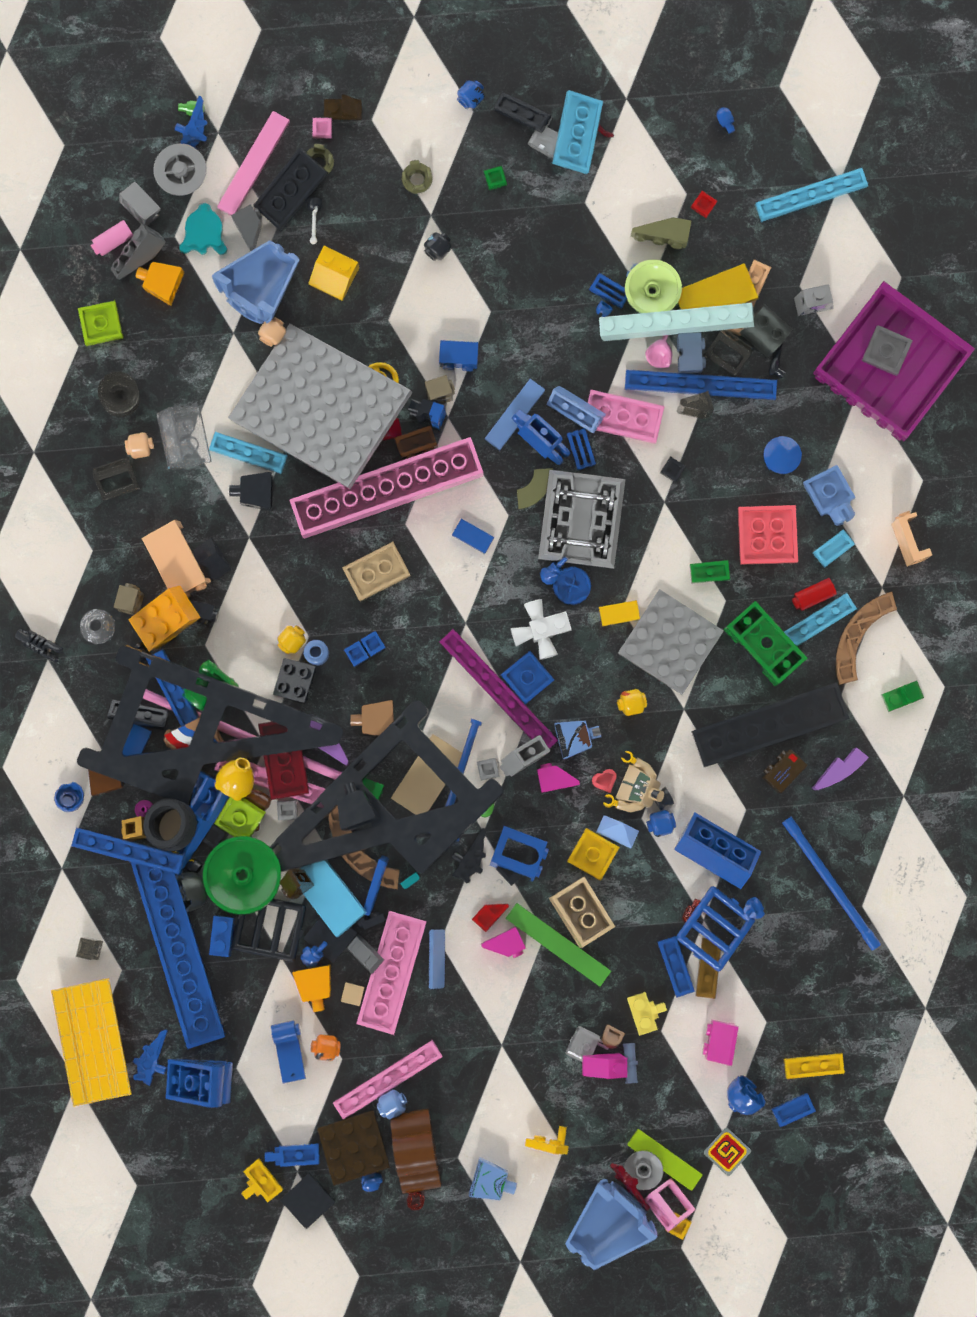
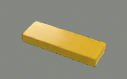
(814, 1066)

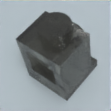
(89, 948)

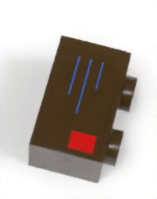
(784, 770)

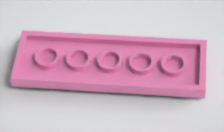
(391, 979)

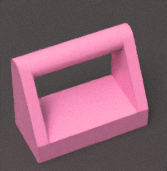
(663, 1211)

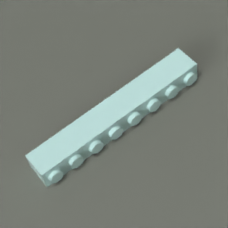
(676, 322)

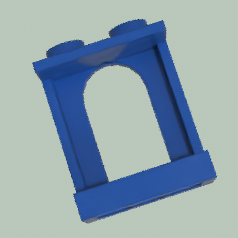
(513, 865)

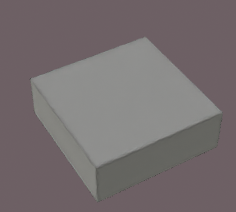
(488, 769)
(287, 810)

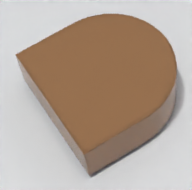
(612, 1037)

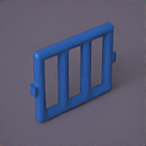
(692, 922)

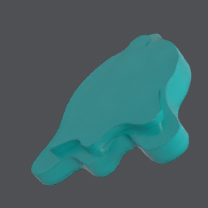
(203, 231)

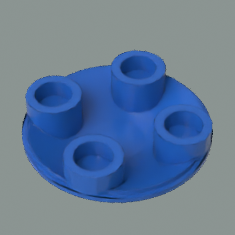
(782, 455)

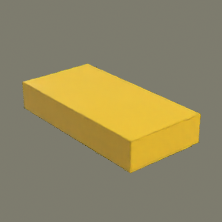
(619, 613)

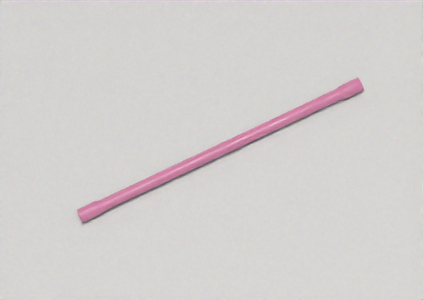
(240, 734)

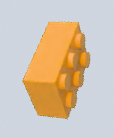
(164, 618)

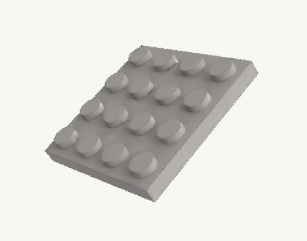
(670, 642)

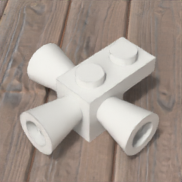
(541, 629)

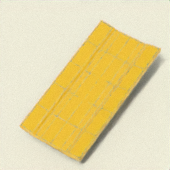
(91, 1042)

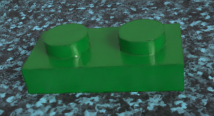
(709, 572)

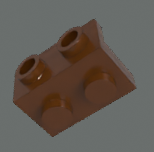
(416, 442)

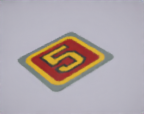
(727, 1151)

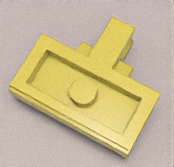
(645, 1012)

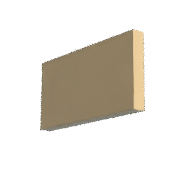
(421, 784)

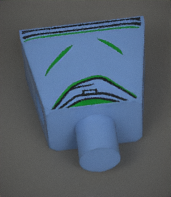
(490, 1181)

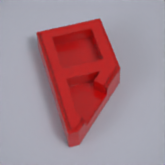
(489, 915)

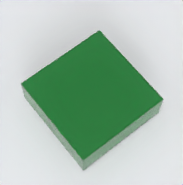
(495, 177)

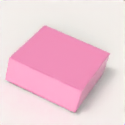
(322, 127)

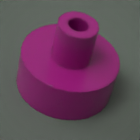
(140, 805)

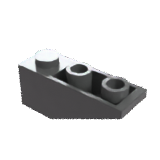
(140, 249)

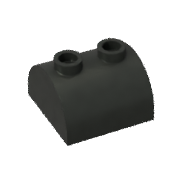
(768, 331)

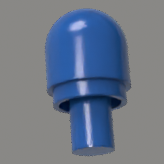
(726, 119)

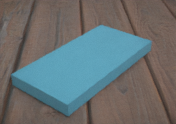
(577, 132)
(332, 898)

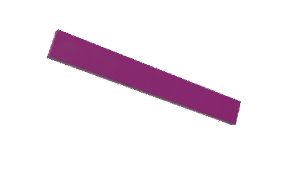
(496, 688)

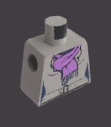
(815, 300)

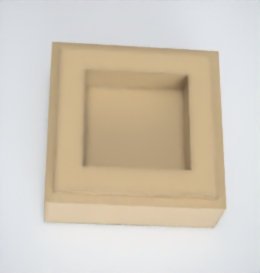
(352, 994)

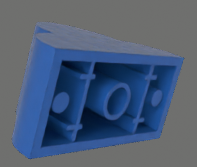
(199, 1082)

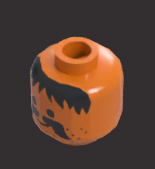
(325, 1047)

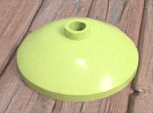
(654, 275)

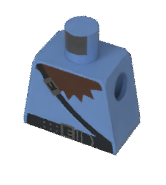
(575, 737)

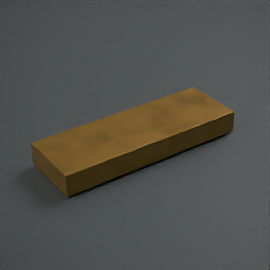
(707, 975)

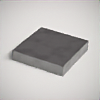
(887, 350)

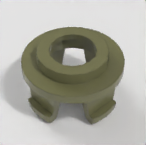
(319, 151)
(417, 167)

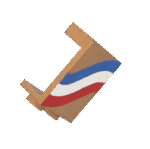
(183, 735)

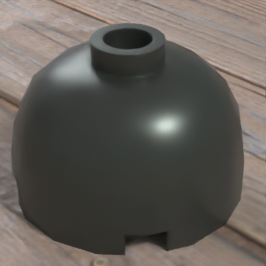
(192, 890)

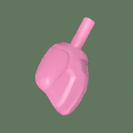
(659, 353)

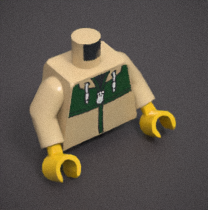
(637, 788)

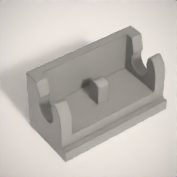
(139, 204)

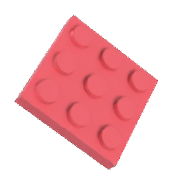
(767, 534)

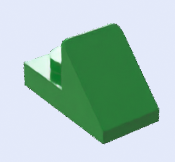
(902, 696)

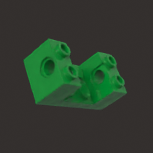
(777, 660)

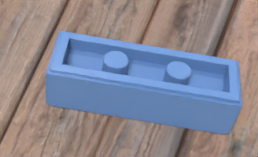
(575, 409)
(437, 959)

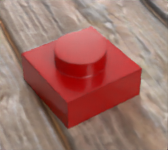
(704, 204)

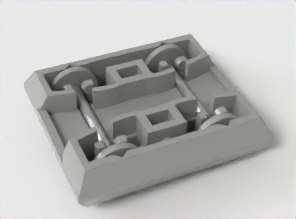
(581, 518)

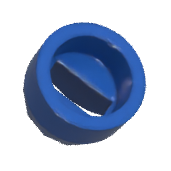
(604, 308)

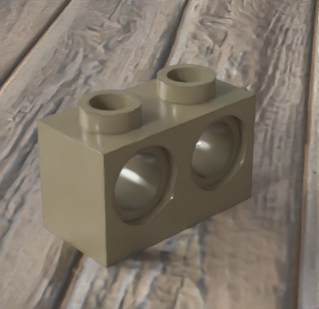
(440, 390)
(129, 599)

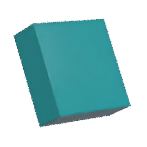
(411, 880)

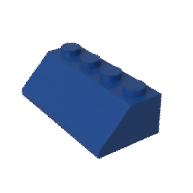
(718, 850)

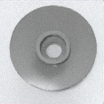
(649, 1178)

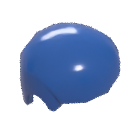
(69, 797)

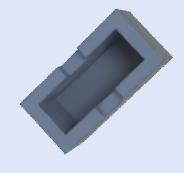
(691, 353)

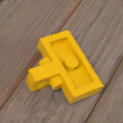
(261, 1182)

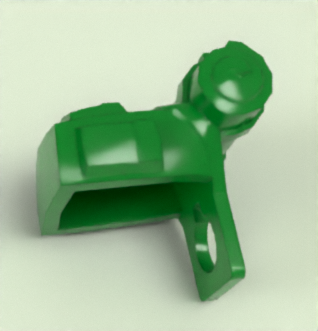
(212, 670)

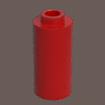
(814, 594)

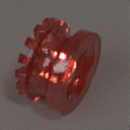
(415, 1206)

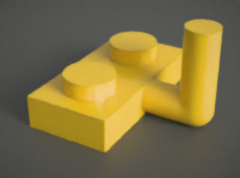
(551, 1146)

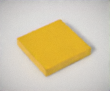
(593, 854)

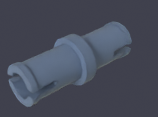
(629, 1052)

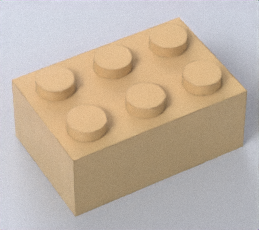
(582, 912)

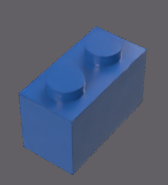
(458, 355)
(222, 936)

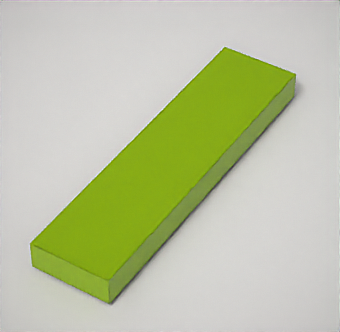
(671, 1163)

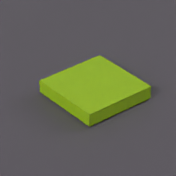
(100, 323)
(239, 817)

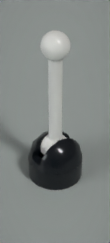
(314, 206)

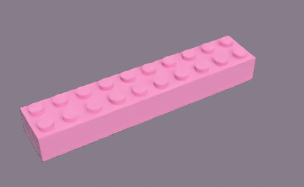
(387, 488)

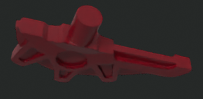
(629, 1183)

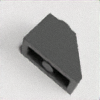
(249, 225)

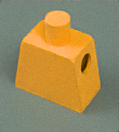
(161, 280)
(314, 985)

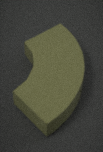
(535, 490)

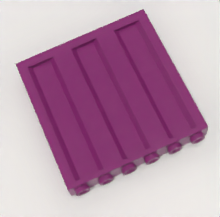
(926, 371)

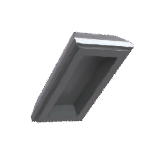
(365, 953)

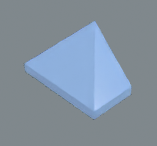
(617, 831)

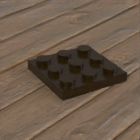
(353, 1148)

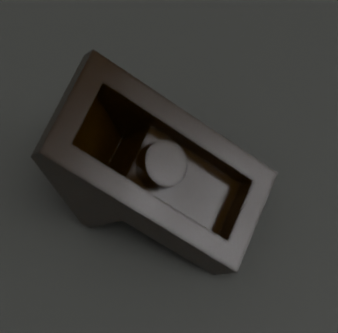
(343, 109)

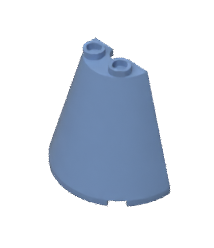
(257, 281)
(610, 1226)

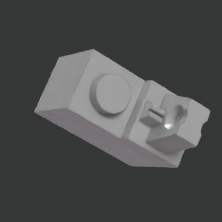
(524, 756)

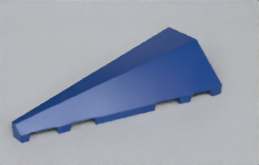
(207, 805)

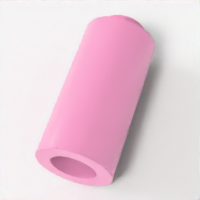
(111, 238)

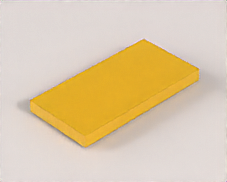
(725, 288)

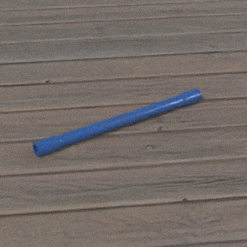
(867, 934)

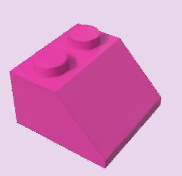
(721, 1042)

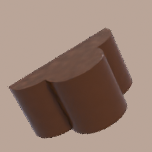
(415, 1151)

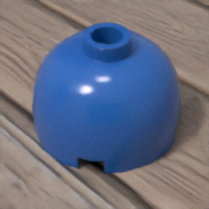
(743, 1097)

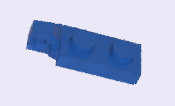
(294, 1155)

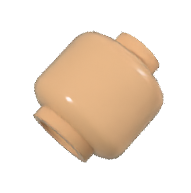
(272, 332)
(139, 445)

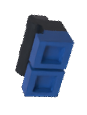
(428, 411)
(365, 650)

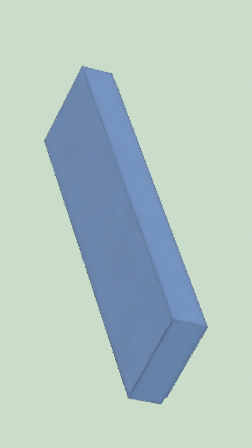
(505, 425)

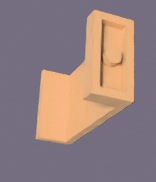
(175, 558)

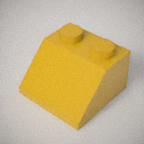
(333, 273)

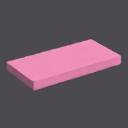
(627, 416)

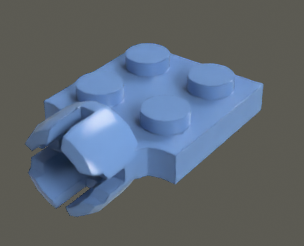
(831, 495)

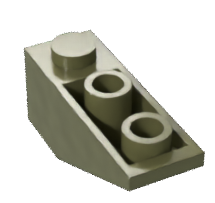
(667, 231)

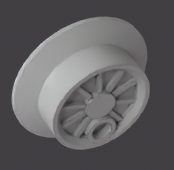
(179, 169)

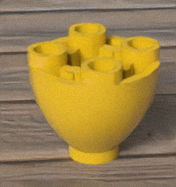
(235, 779)

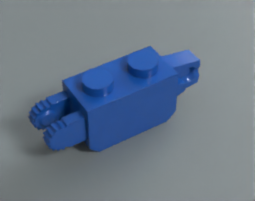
(541, 436)

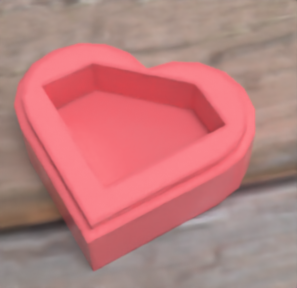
(604, 780)

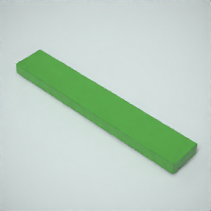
(558, 944)

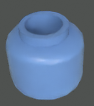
(316, 652)
(391, 1104)

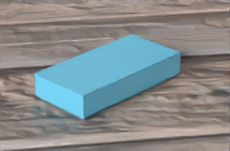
(833, 548)

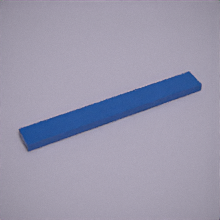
(698, 384)

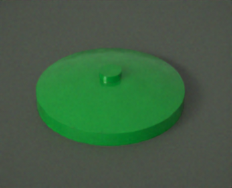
(242, 875)

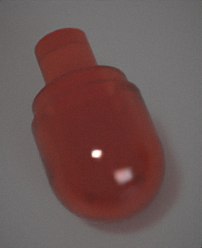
(689, 910)

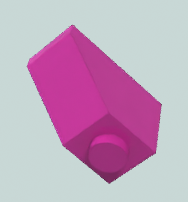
(554, 778)
(506, 943)
(605, 1066)

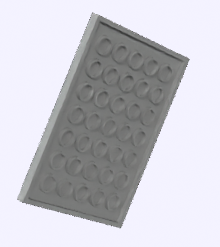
(320, 406)

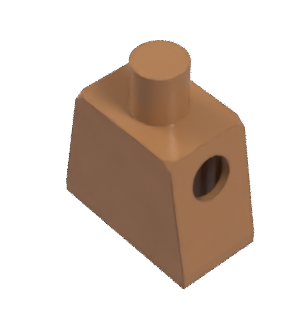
(374, 718)

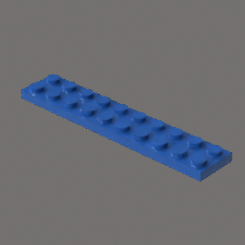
(179, 955)

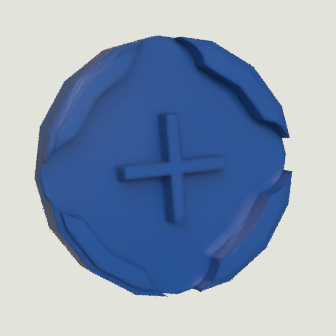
(572, 586)

